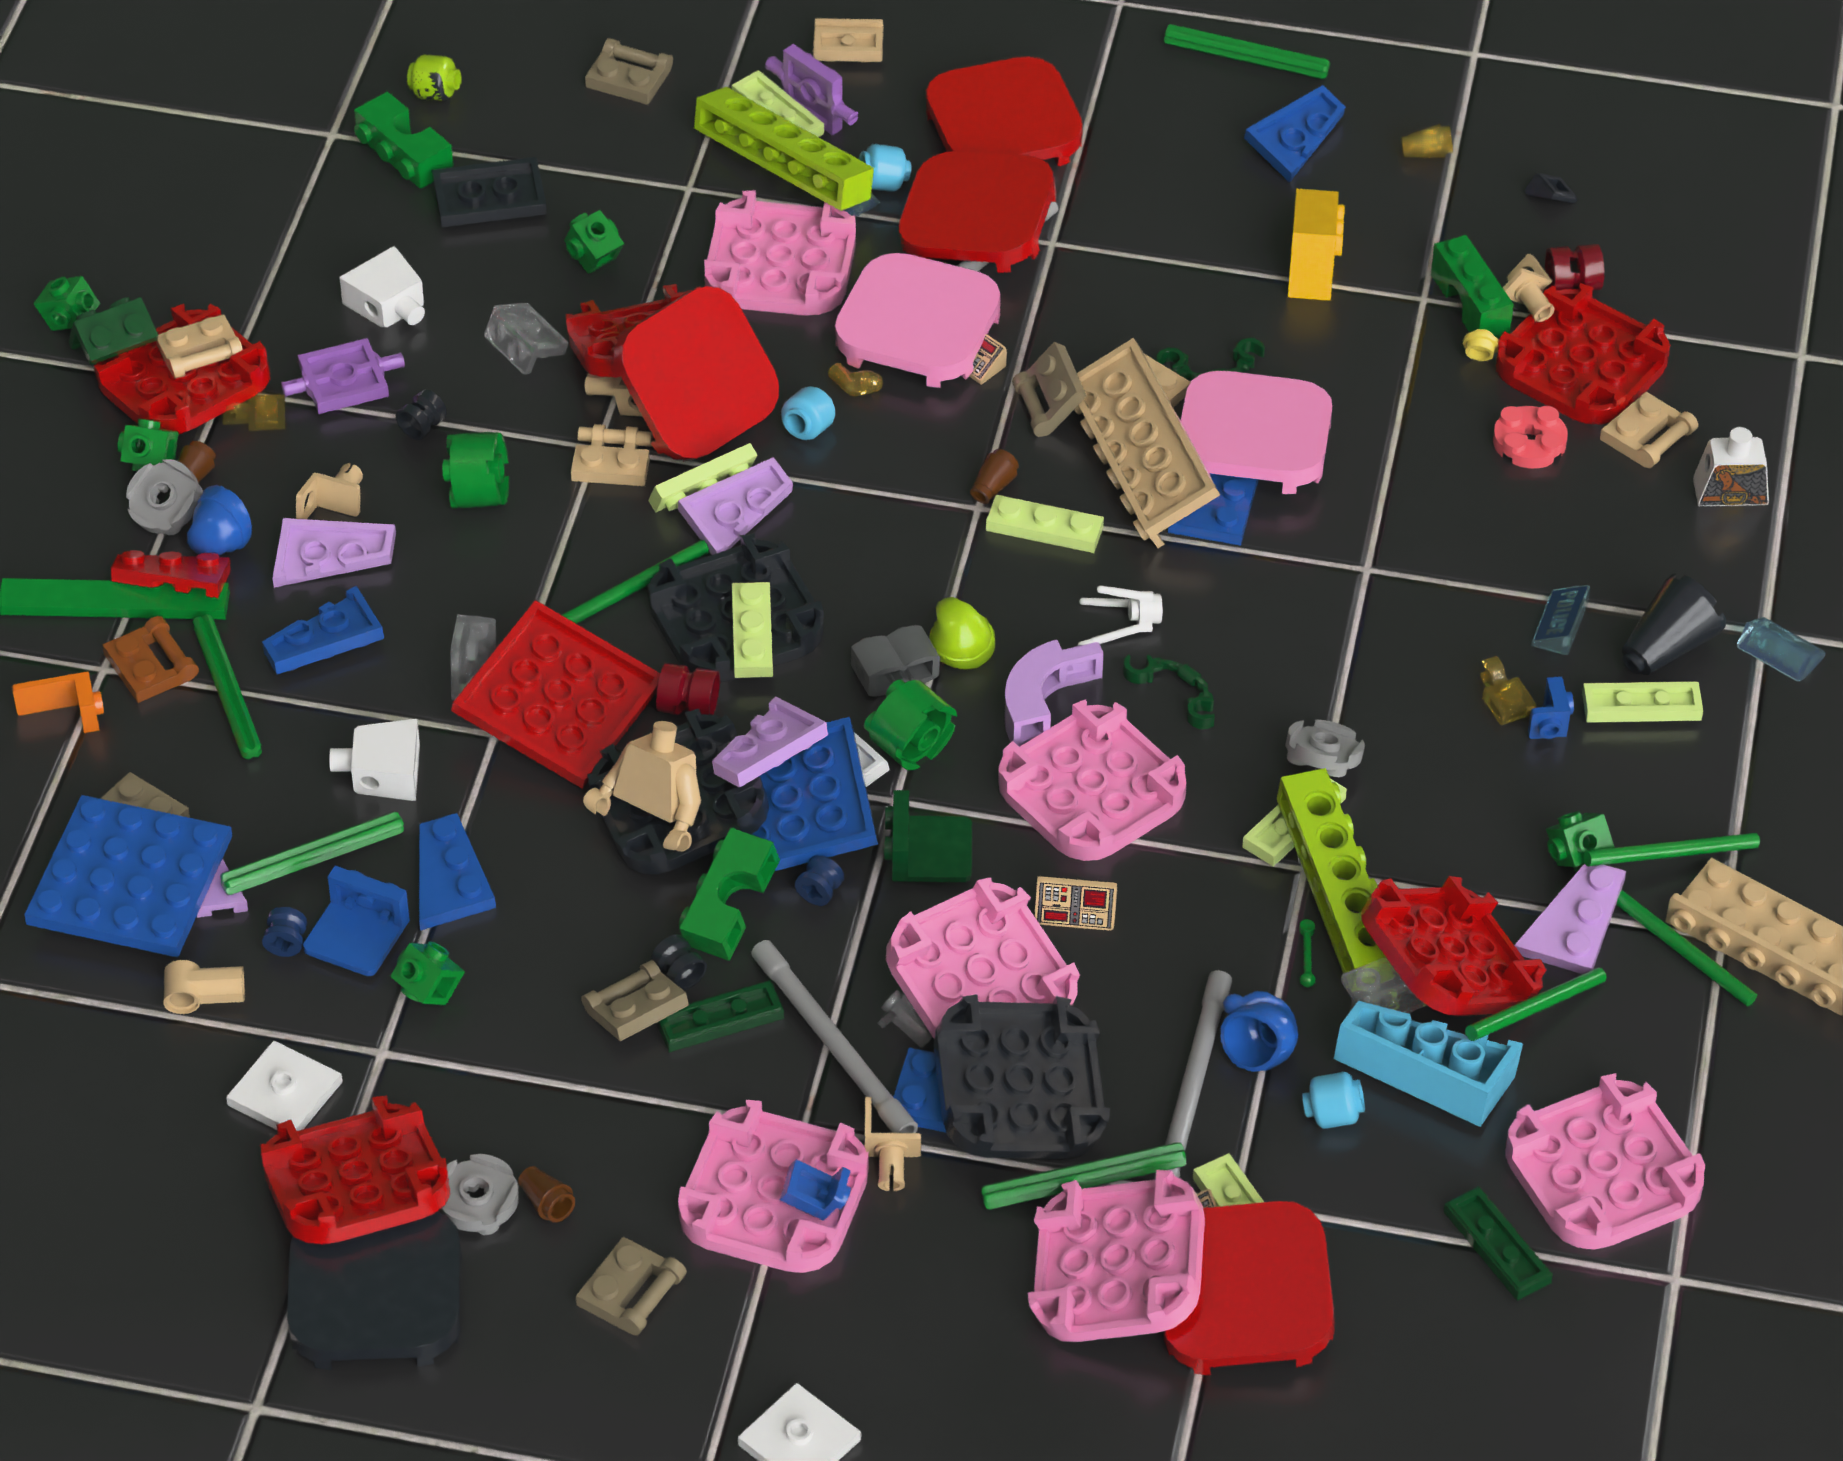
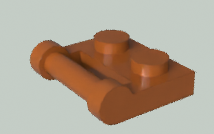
(140, 667)

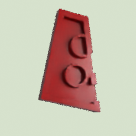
(183, 572)

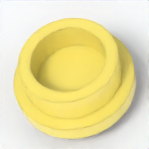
(1480, 345)

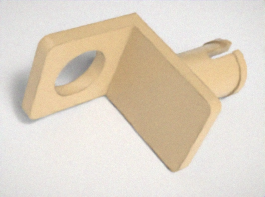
(1528, 288)
(612, 387)
(331, 493)
(891, 1150)

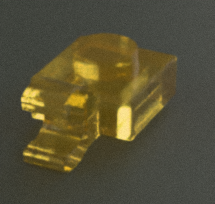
(260, 413)
(1504, 697)

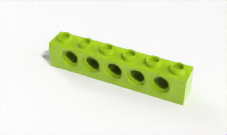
(784, 148)
(1299, 799)

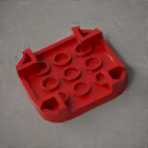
(1006, 109)
(978, 208)
(594, 332)
(1583, 357)
(696, 373)
(146, 389)
(1450, 948)
(355, 1173)
(1260, 1289)

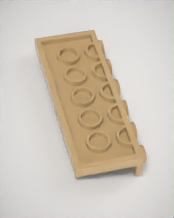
(1142, 441)
(1763, 932)

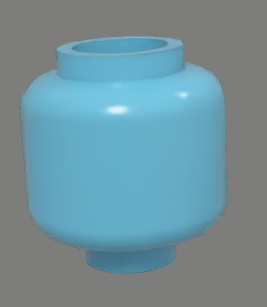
(889, 166)
(808, 413)
(1334, 1100)

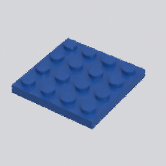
(819, 801)
(128, 876)

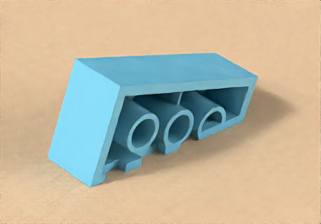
(1428, 1060)

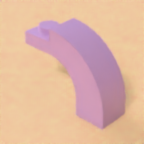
(1037, 677)

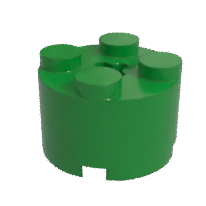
(476, 469)
(911, 723)

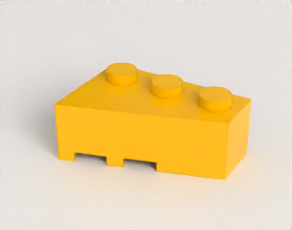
(1314, 243)

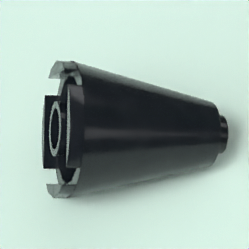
(1672, 625)

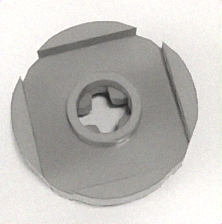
(179, 507)
(1324, 746)
(499, 1197)

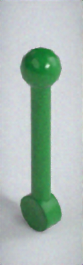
(1307, 929)

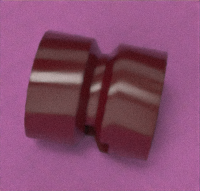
(1586, 267)
(686, 690)

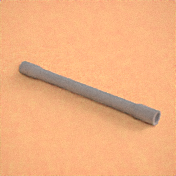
(778, 970)
(1216, 991)

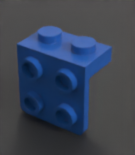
(359, 922)

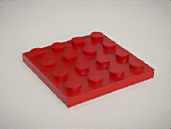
(557, 693)

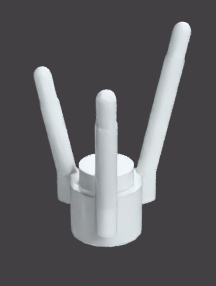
(1142, 607)

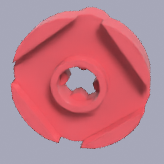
(1512, 439)

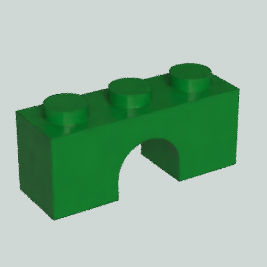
(386, 129)
(1462, 271)
(737, 864)

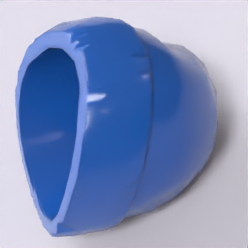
(219, 522)
(1258, 1030)

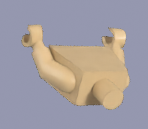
(656, 778)

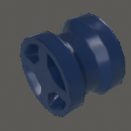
(819, 881)
(284, 931)

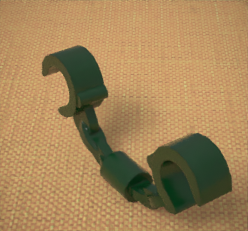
(1244, 360)
(1185, 672)

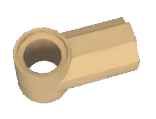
(189, 986)

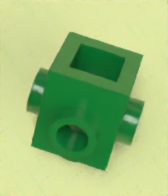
(593, 240)
(64, 301)
(146, 444)
(1575, 836)
(427, 973)

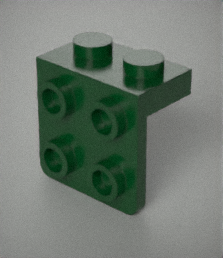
(113, 330)
(927, 845)

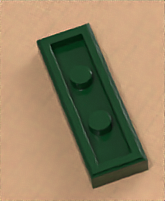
(721, 1016)
(1498, 1243)

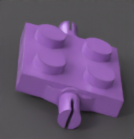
(813, 87)
(343, 375)

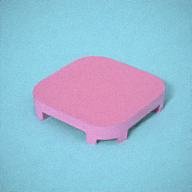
(781, 255)
(917, 316)
(1259, 426)
(1092, 782)
(979, 946)
(1604, 1164)
(738, 1185)
(1118, 1259)

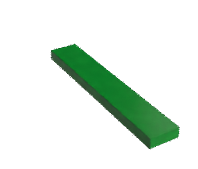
(107, 599)

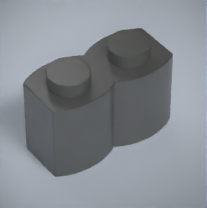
(900, 655)

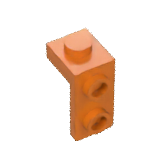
(60, 693)

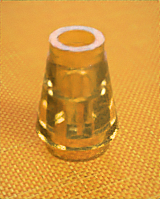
(1429, 142)

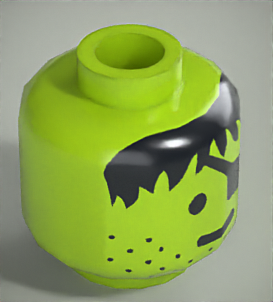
(433, 77)

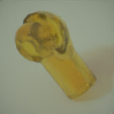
(855, 383)

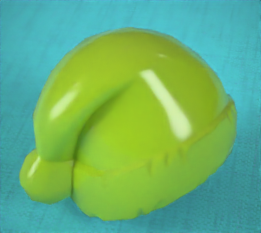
(961, 635)

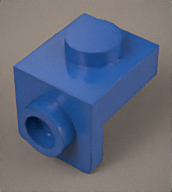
(1554, 717)
(815, 1190)

